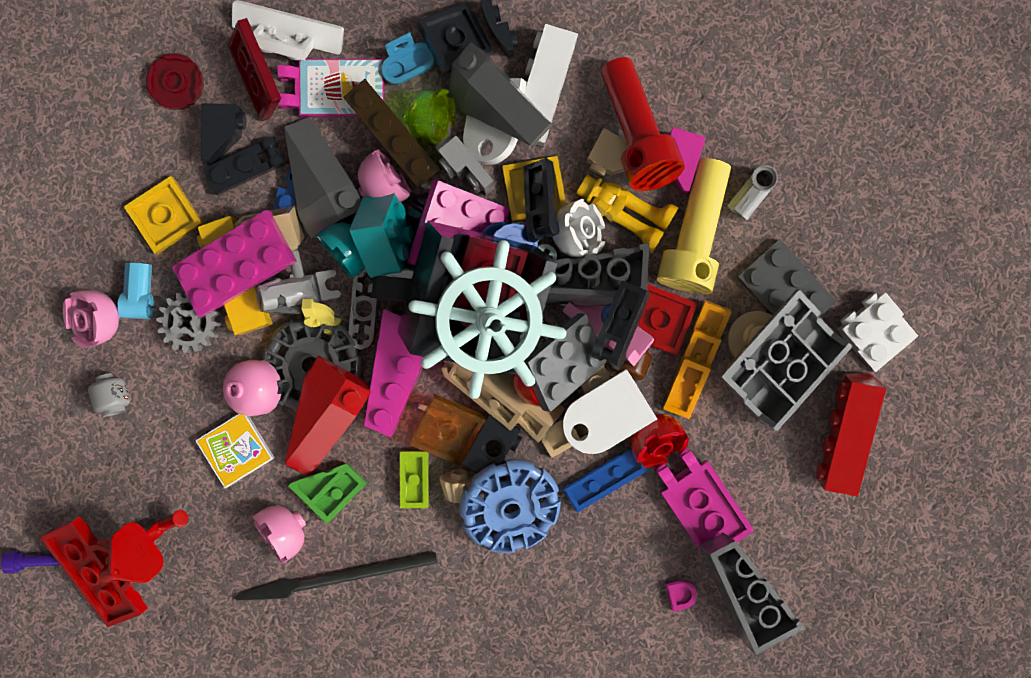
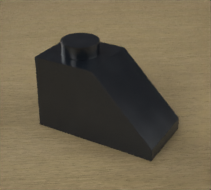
(220, 129)

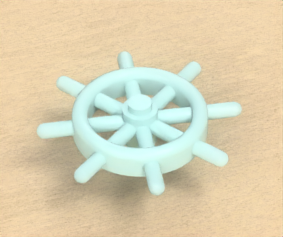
(488, 319)

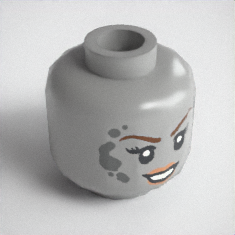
(109, 395)

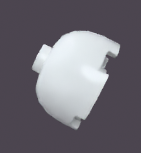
(579, 229)

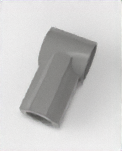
(752, 194)

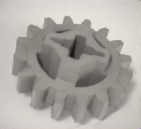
(179, 329)

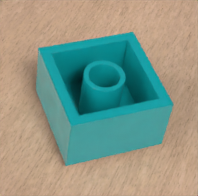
(382, 235)

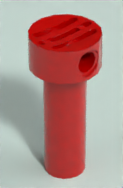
(651, 157)

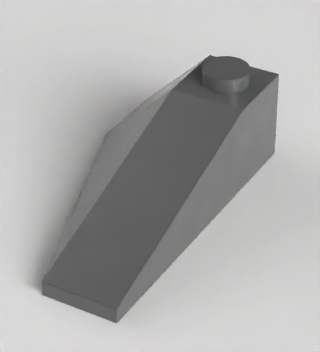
(492, 97)

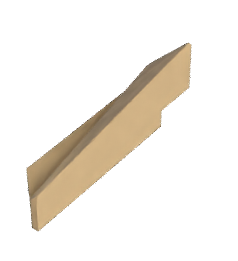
(502, 402)

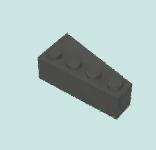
(596, 278)
(750, 599)

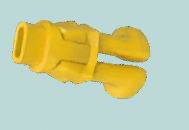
(612, 199)

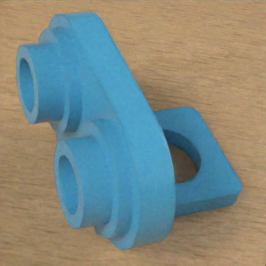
(406, 60)

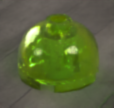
(430, 111)

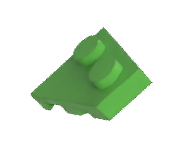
(329, 490)

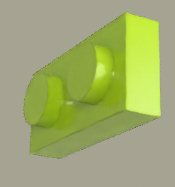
(414, 479)

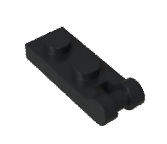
(243, 166)
(540, 200)
(621, 324)

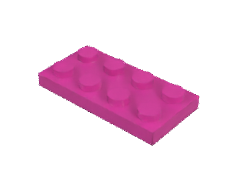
(234, 263)

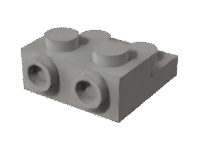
(459, 162)

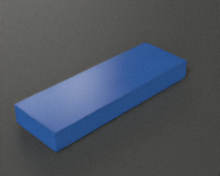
(604, 480)

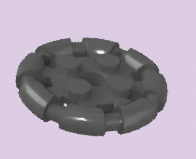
(307, 347)

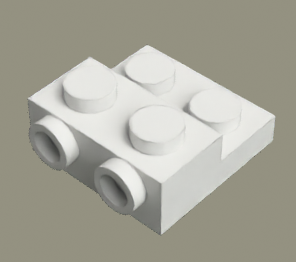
(877, 330)

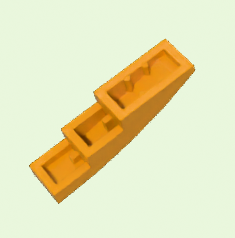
(697, 359)

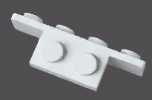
(288, 32)

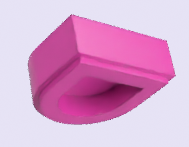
(681, 594)

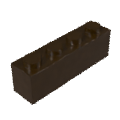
(391, 133)

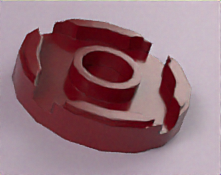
(183, 87)

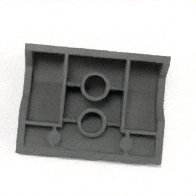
(784, 361)

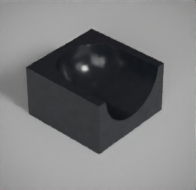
(432, 278)

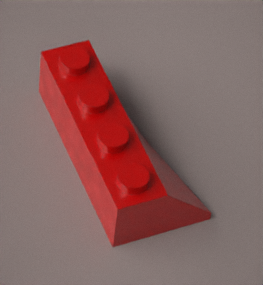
(851, 433)

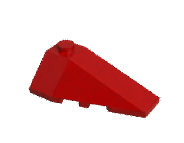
(325, 410)

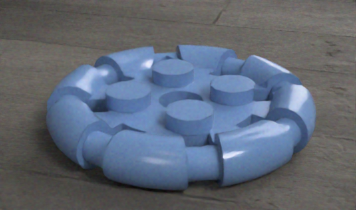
(499, 495)

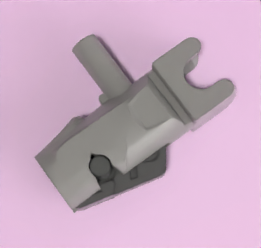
(287, 294)

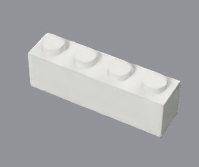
(549, 70)

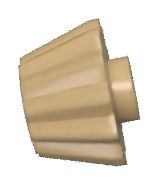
(454, 483)

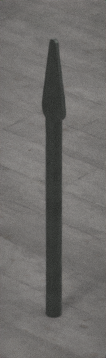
(285, 588)

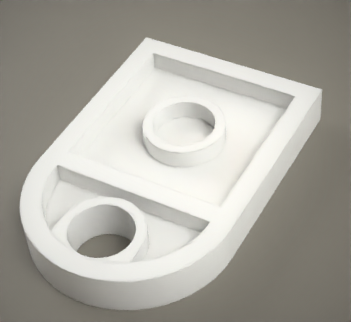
(479, 135)
(609, 413)

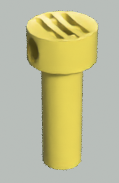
(689, 265)

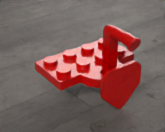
(109, 568)

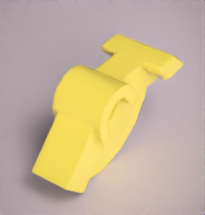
(319, 314)

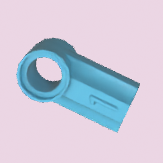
(136, 296)

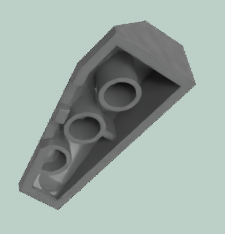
(319, 181)

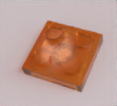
(447, 429)

